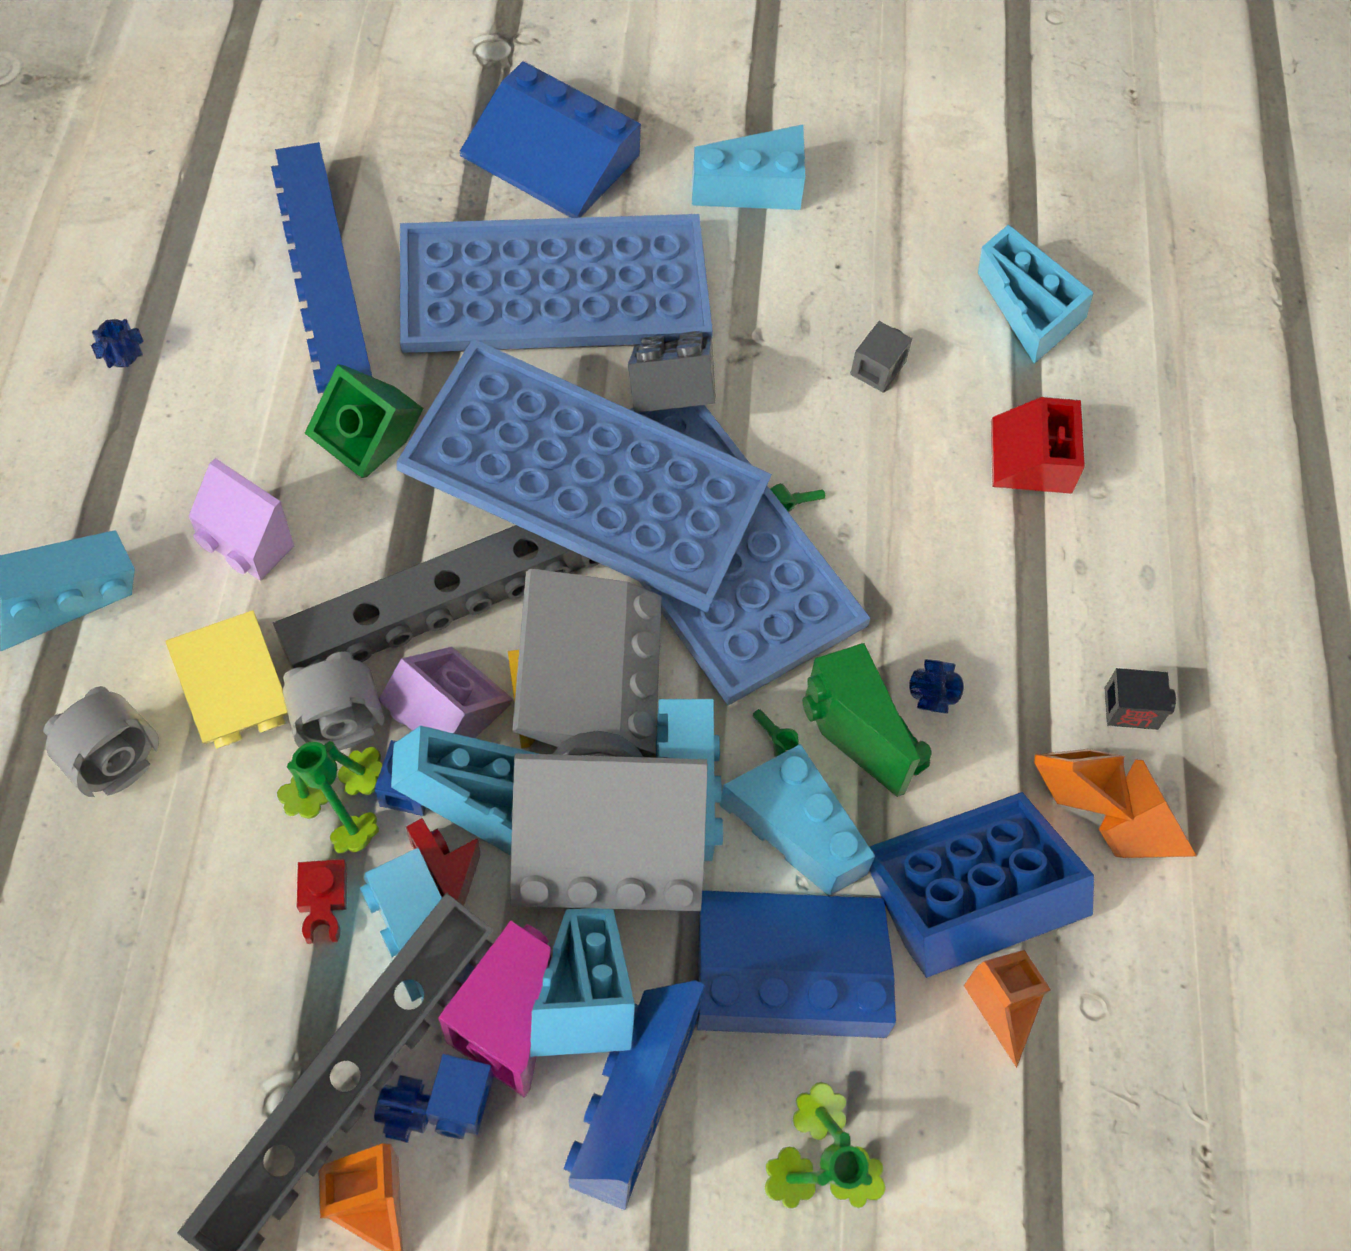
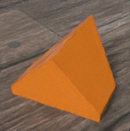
(1087, 781)
(1154, 827)
(1009, 997)
(364, 1195)

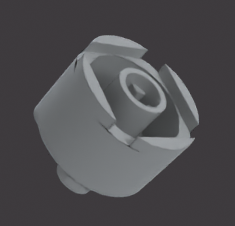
(332, 702)
(100, 742)

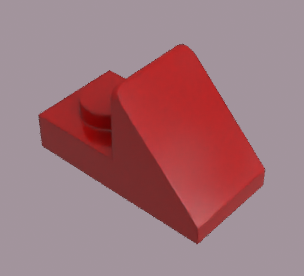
(449, 870)

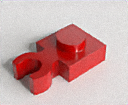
(320, 892)

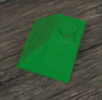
(362, 420)

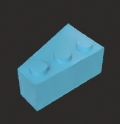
(751, 171)
(1032, 291)
(60, 583)
(687, 732)
(459, 780)
(801, 818)
(404, 898)
(585, 990)

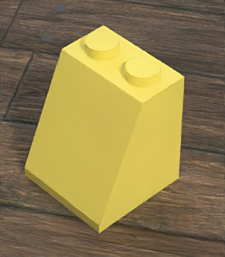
(228, 679)

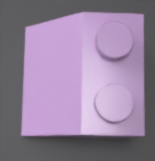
(240, 521)
(443, 694)

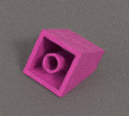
(493, 1008)

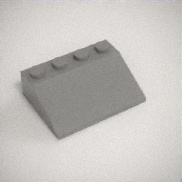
(587, 659)
(608, 832)

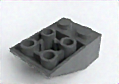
(672, 372)

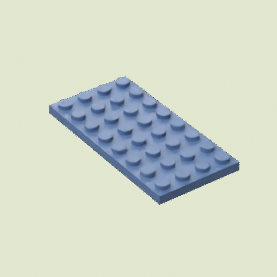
(551, 282)
(586, 474)
(775, 599)

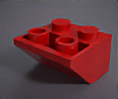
(1038, 446)

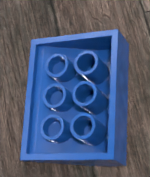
(552, 141)
(980, 883)
(795, 965)
(635, 1095)

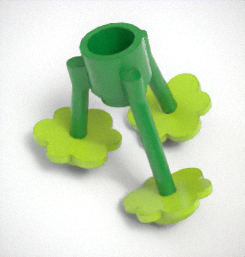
(310, 787)
(841, 1164)

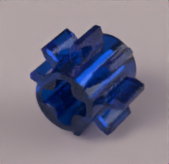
(117, 343)
(936, 686)
(402, 1108)

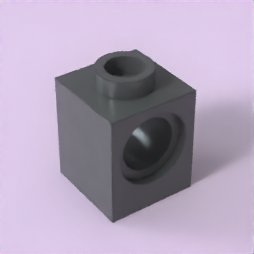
(881, 356)

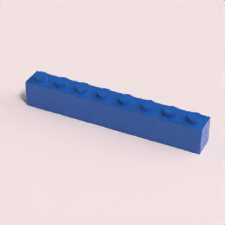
(321, 262)

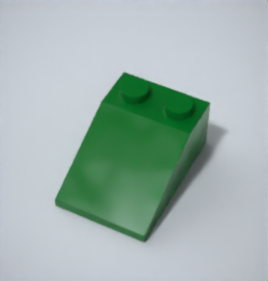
(860, 717)

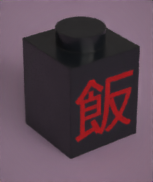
(1138, 699)

